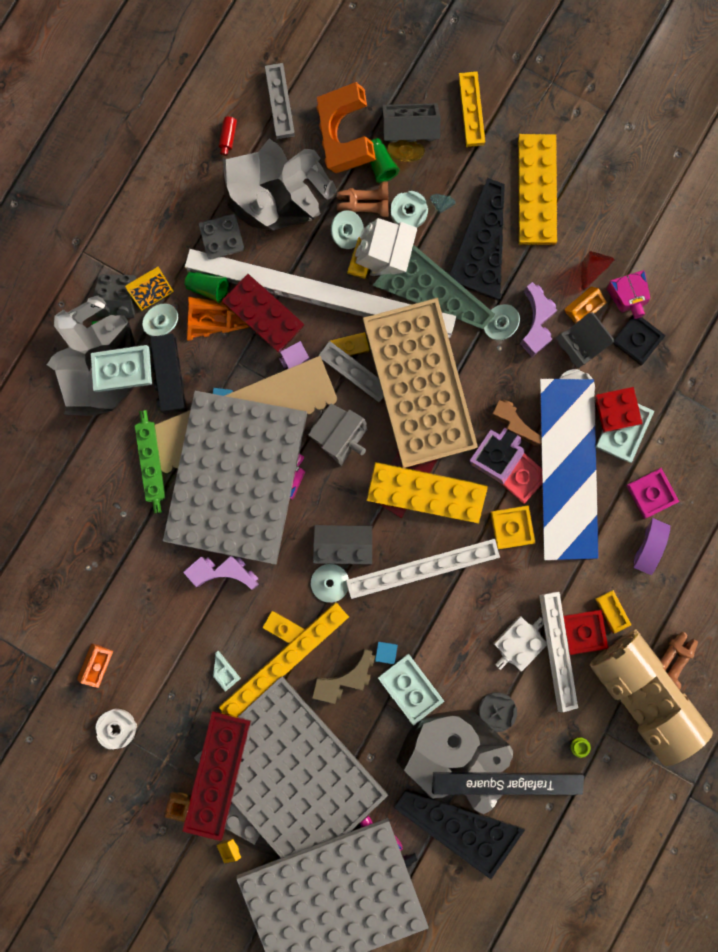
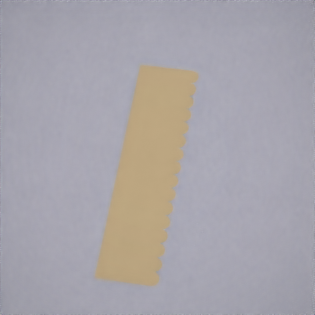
(295, 388)

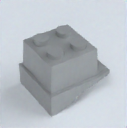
(339, 433)

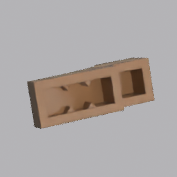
(506, 413)

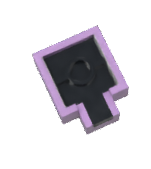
(498, 454)

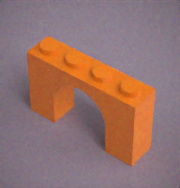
(332, 109)

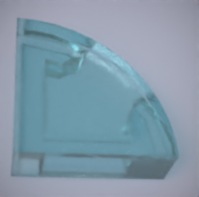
(442, 202)

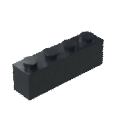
(168, 374)

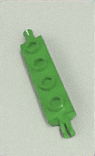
(150, 461)

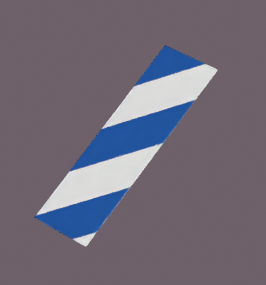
(569, 469)

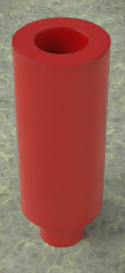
(227, 135)

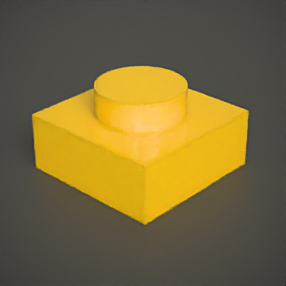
(229, 851)

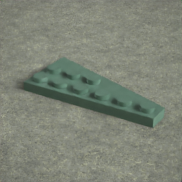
(428, 281)

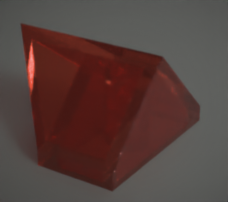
(593, 266)

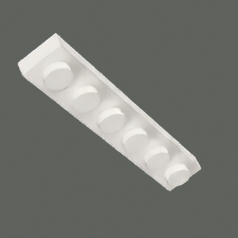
(558, 651)

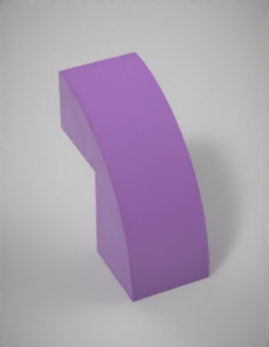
(653, 547)

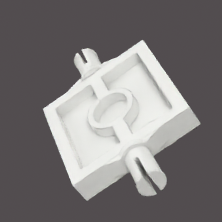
(520, 643)

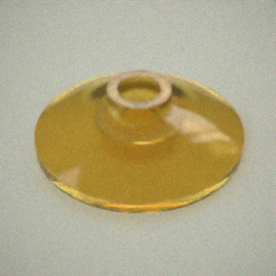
(406, 151)

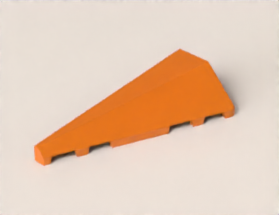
(210, 317)

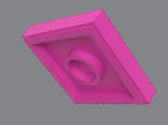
(652, 493)

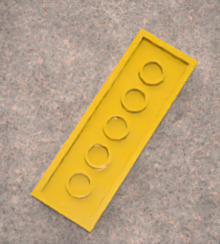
(537, 189)
(426, 492)

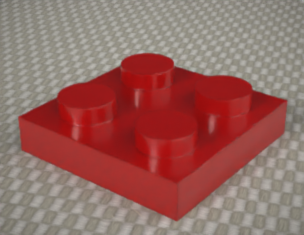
(618, 409)
(585, 632)

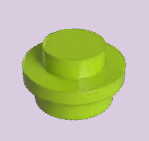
(580, 747)

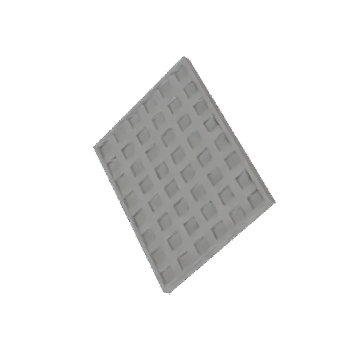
(235, 477)
(298, 776)
(335, 895)

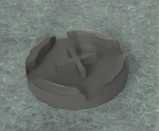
(498, 711)

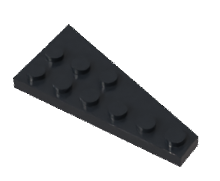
(480, 253)
(472, 836)

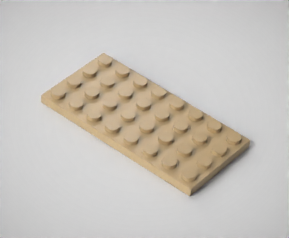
(420, 382)

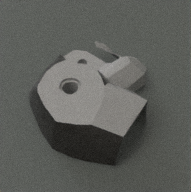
(270, 190)
(74, 364)
(454, 744)

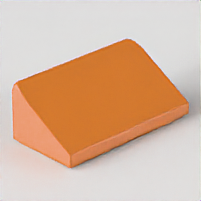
(94, 665)

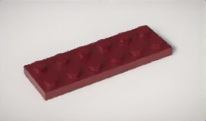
(217, 776)

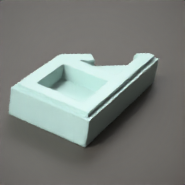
(224, 673)

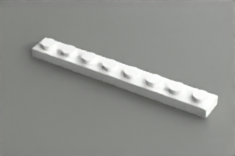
(423, 568)

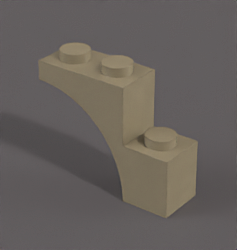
(328, 688)

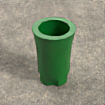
(383, 167)
(207, 285)

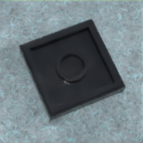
(638, 339)

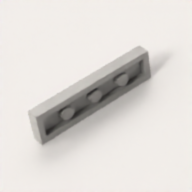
(279, 101)
(352, 370)

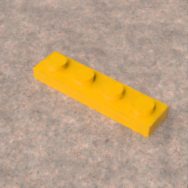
(471, 109)

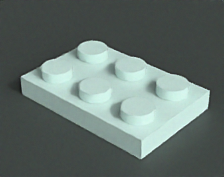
(121, 368)
(625, 442)
(410, 689)

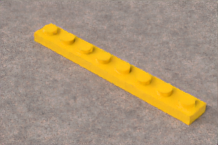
(284, 660)

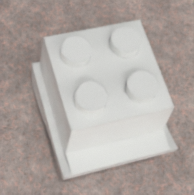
(385, 247)

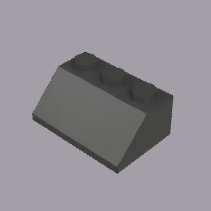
(411, 122)
(342, 544)

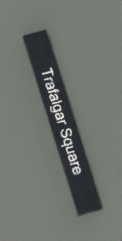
(507, 783)

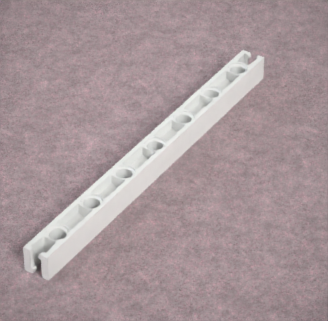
(299, 287)

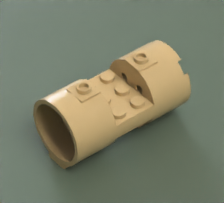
(663, 713)

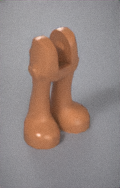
(353, 195)
(684, 656)

